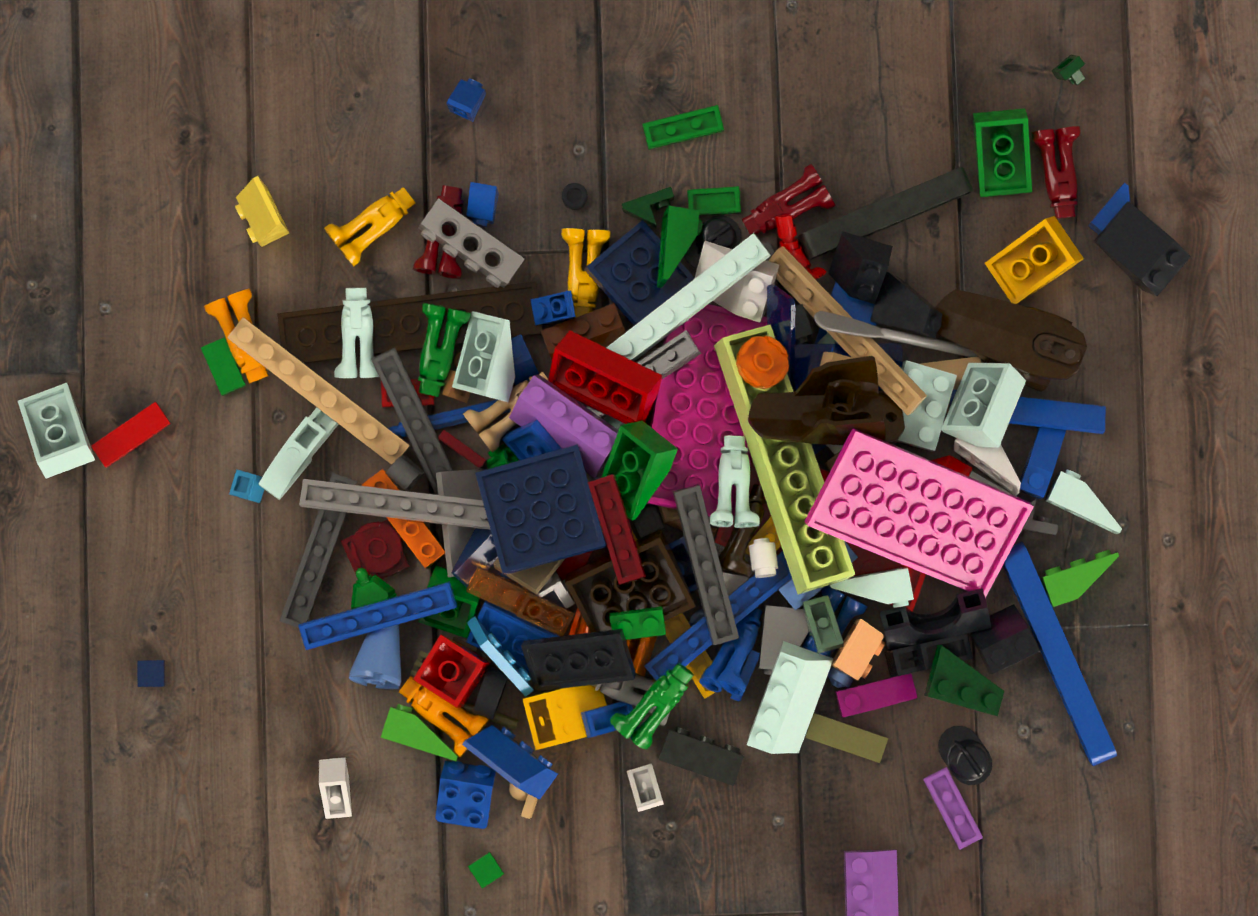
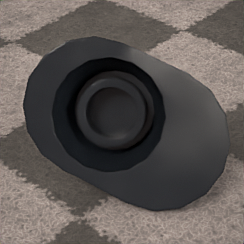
(717, 230)
(965, 755)

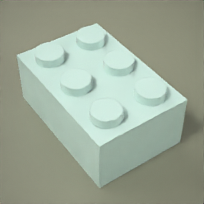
(926, 421)

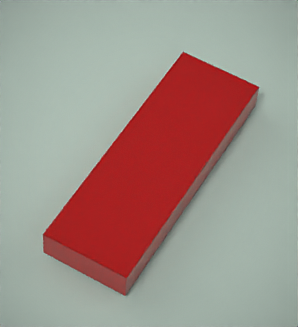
(130, 434)

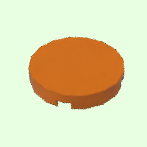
(762, 362)

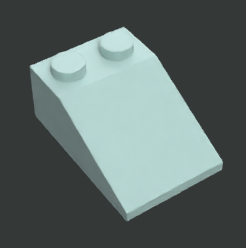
(486, 358)
(55, 430)

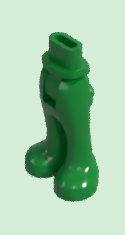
(437, 361)
(664, 695)

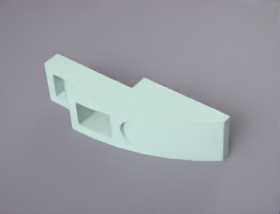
(297, 453)

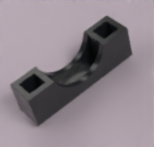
(962, 616)

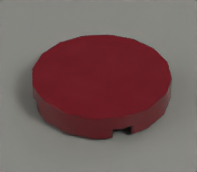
(376, 547)

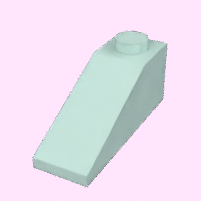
(1077, 498)
(882, 586)

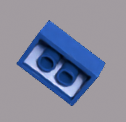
(512, 760)

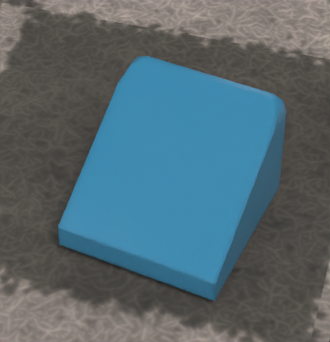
(247, 486)

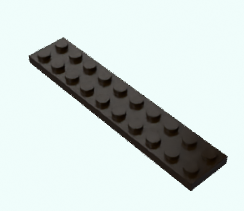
(401, 324)

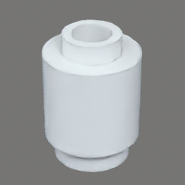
(763, 558)

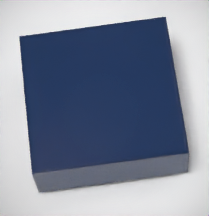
(151, 673)

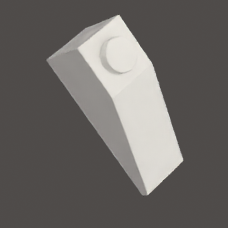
(992, 462)

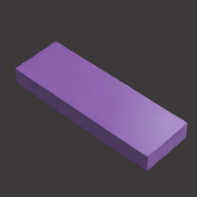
(952, 808)

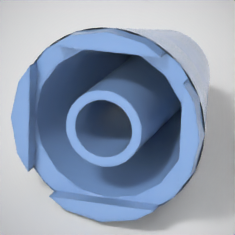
(379, 659)

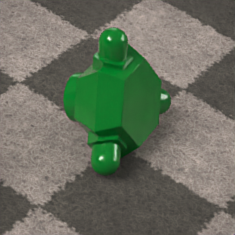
(369, 589)

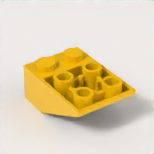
(557, 714)

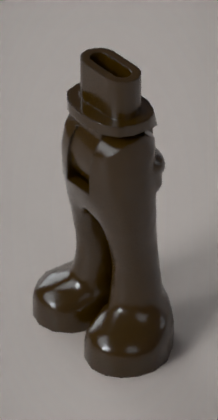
(733, 554)

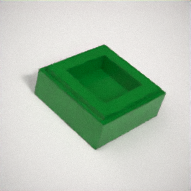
(486, 870)

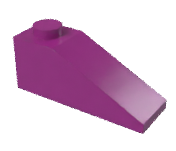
(875, 695)

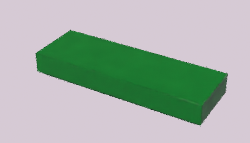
(683, 127)

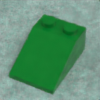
(1002, 152)
(639, 463)

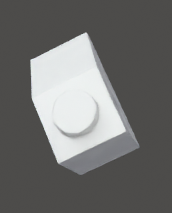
(335, 788)

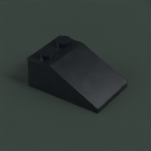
(1142, 249)

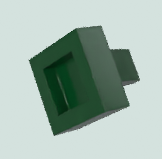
(1070, 70)

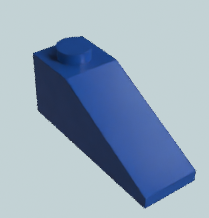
(1041, 461)

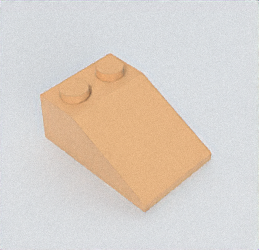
(858, 649)

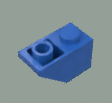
(553, 308)

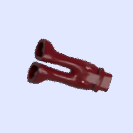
(1059, 184)
(764, 214)
(428, 261)

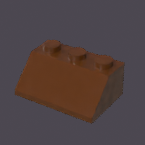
(599, 326)

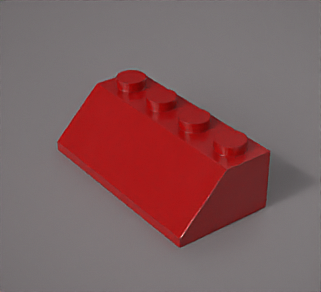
(603, 379)

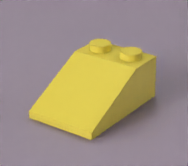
(261, 213)

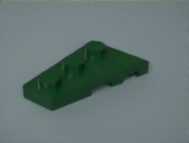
(962, 685)

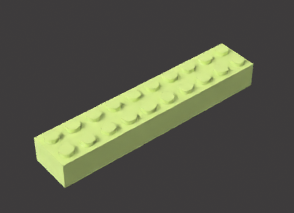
(788, 481)

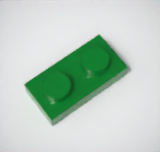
(639, 622)

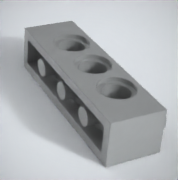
(486, 244)

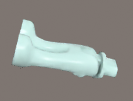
(355, 322)
(734, 470)

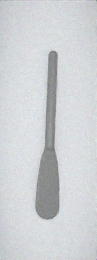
(851, 326)

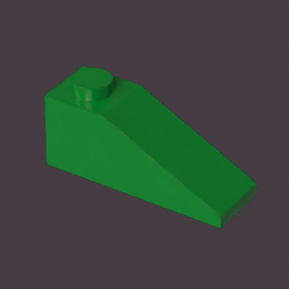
(677, 234)

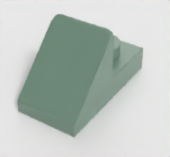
(822, 624)

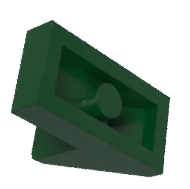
(641, 207)

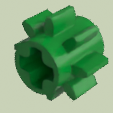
(501, 457)

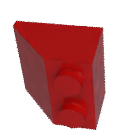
(451, 671)

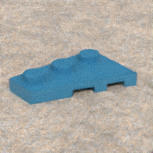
(503, 659)

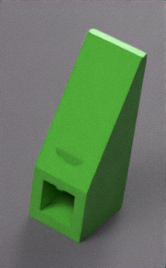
(1073, 582)

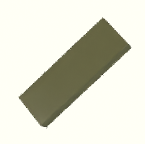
(846, 738)

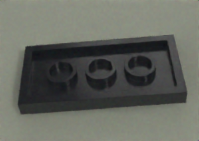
(578, 660)

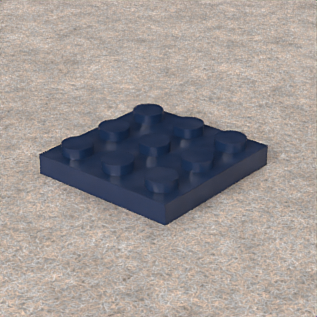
(630, 274)

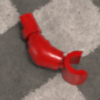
(787, 231)

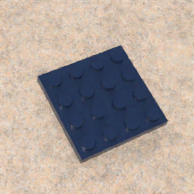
(540, 509)

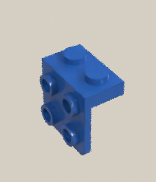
(465, 794)

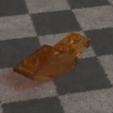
(520, 601)

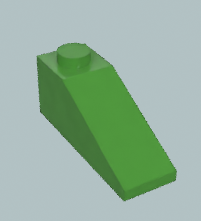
(410, 730)

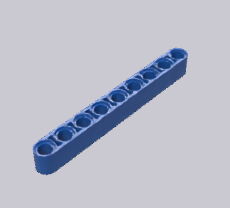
(1058, 656)

